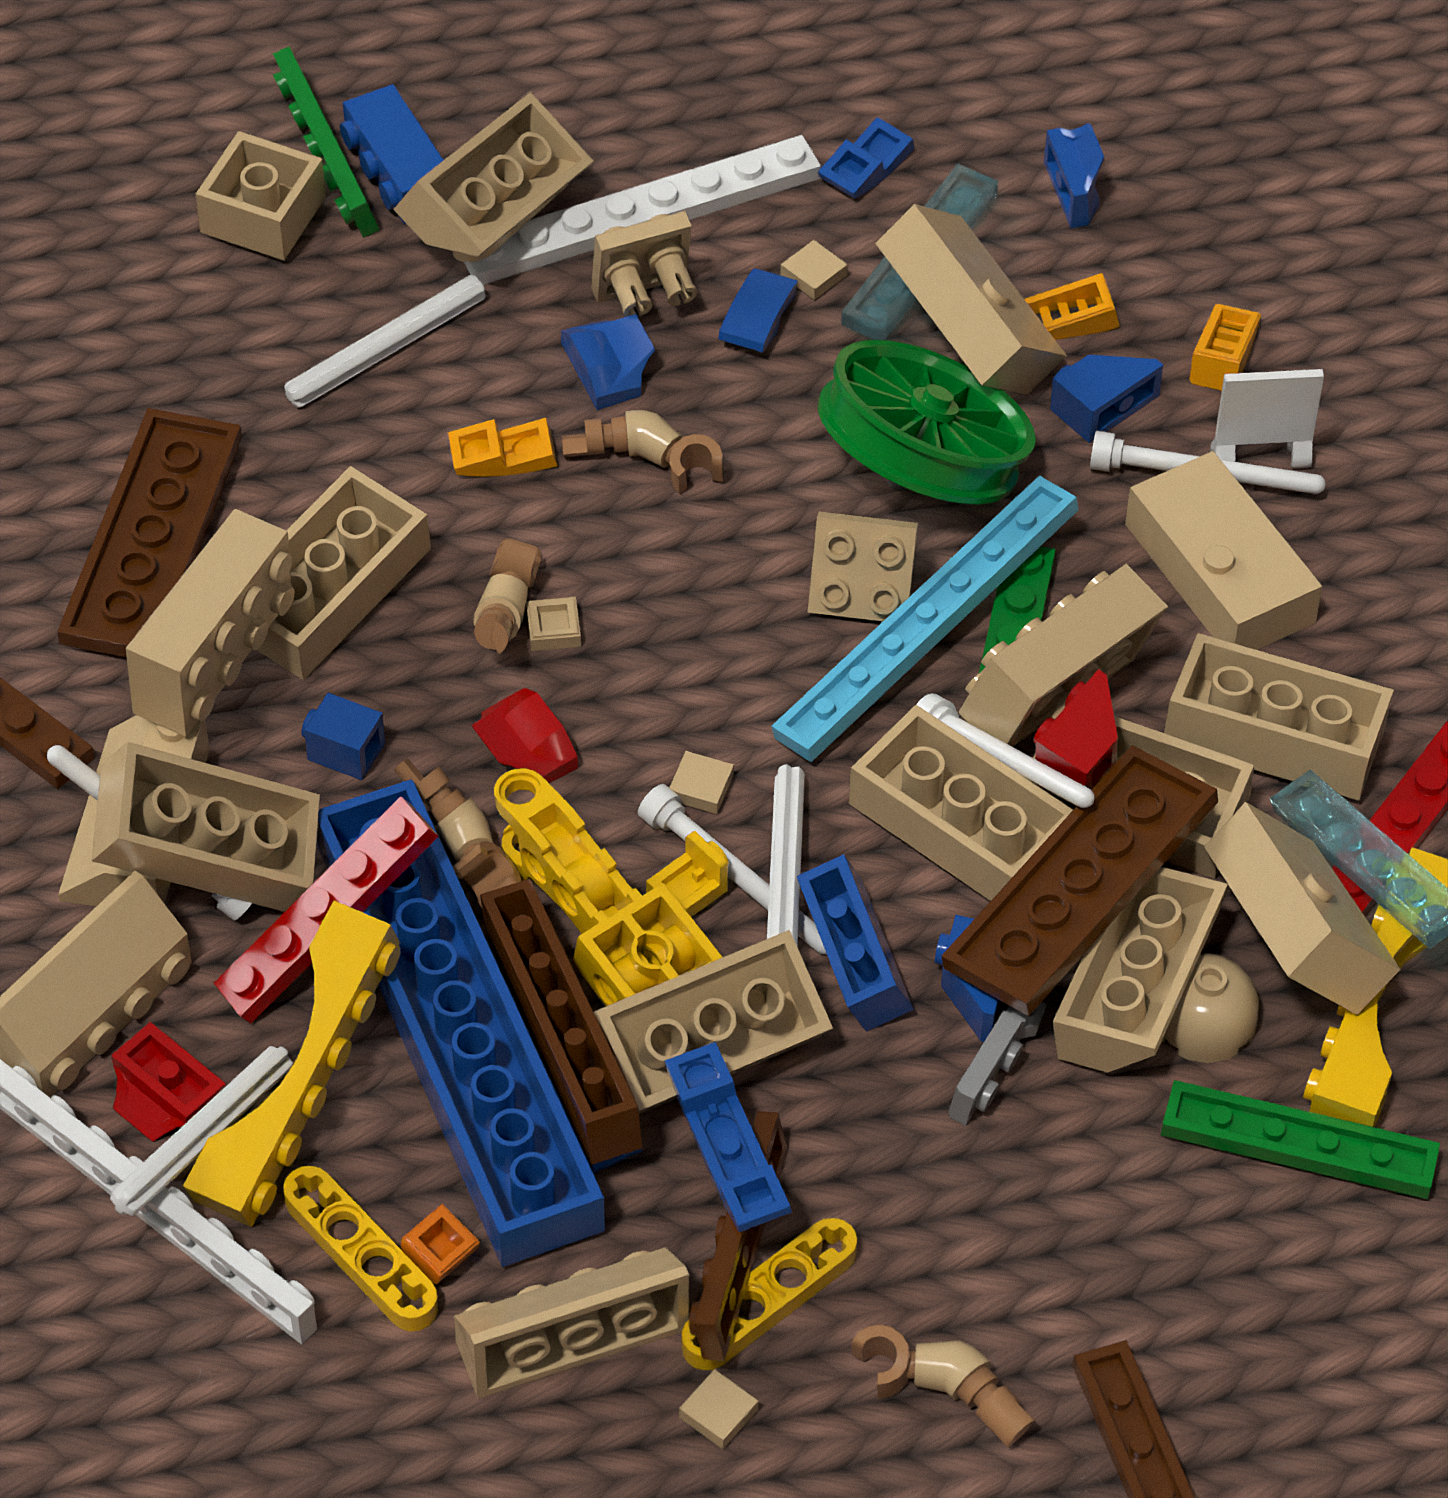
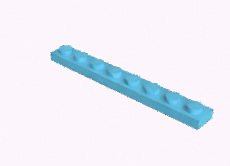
(924, 618)

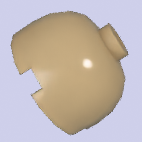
(1214, 1011)

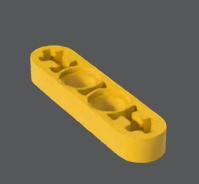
(355, 1251)
(780, 1300)

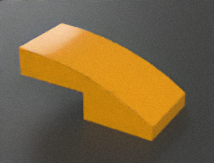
(512, 451)

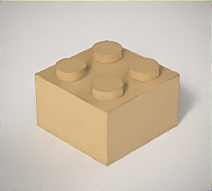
(261, 195)

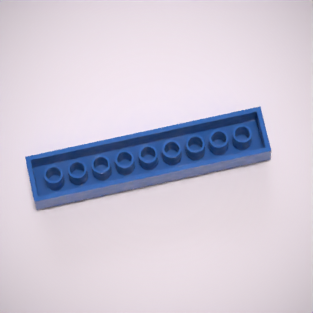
(473, 1049)

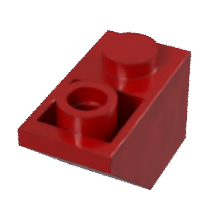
(1084, 734)

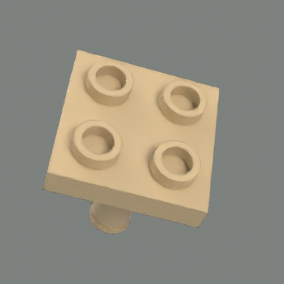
(643, 258)
(861, 566)

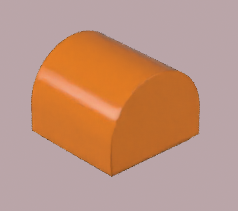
(439, 1244)

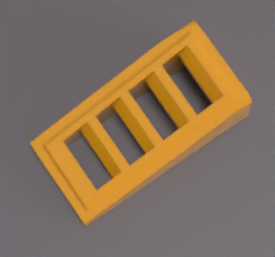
(1077, 294)
(1223, 349)

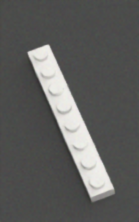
(693, 191)
(168, 1212)

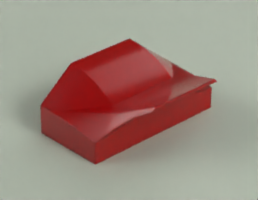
(527, 735)
(160, 1083)

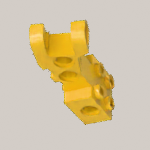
(625, 937)

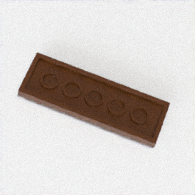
(149, 528)
(1079, 880)

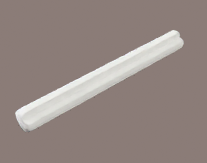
(384, 341)
(786, 852)
(190, 1139)

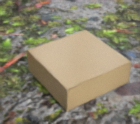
(814, 269)
(553, 623)
(702, 781)
(718, 1409)

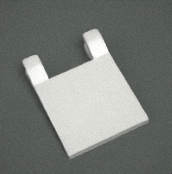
(1269, 410)

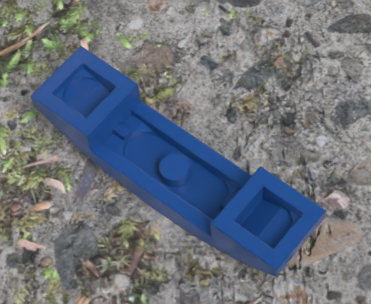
(726, 1138)

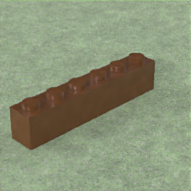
(561, 1022)

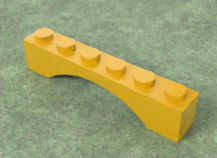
(1356, 1069)
(243, 1162)

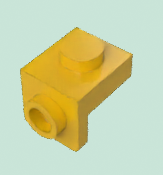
(695, 876)

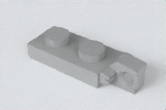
(997, 1052)

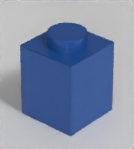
(343, 735)

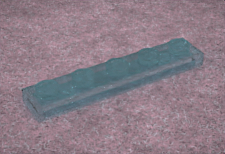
(884, 294)
(1366, 856)

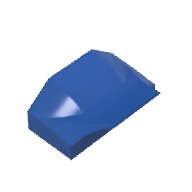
(1073, 166)
(609, 358)

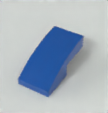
(868, 160)
(757, 310)

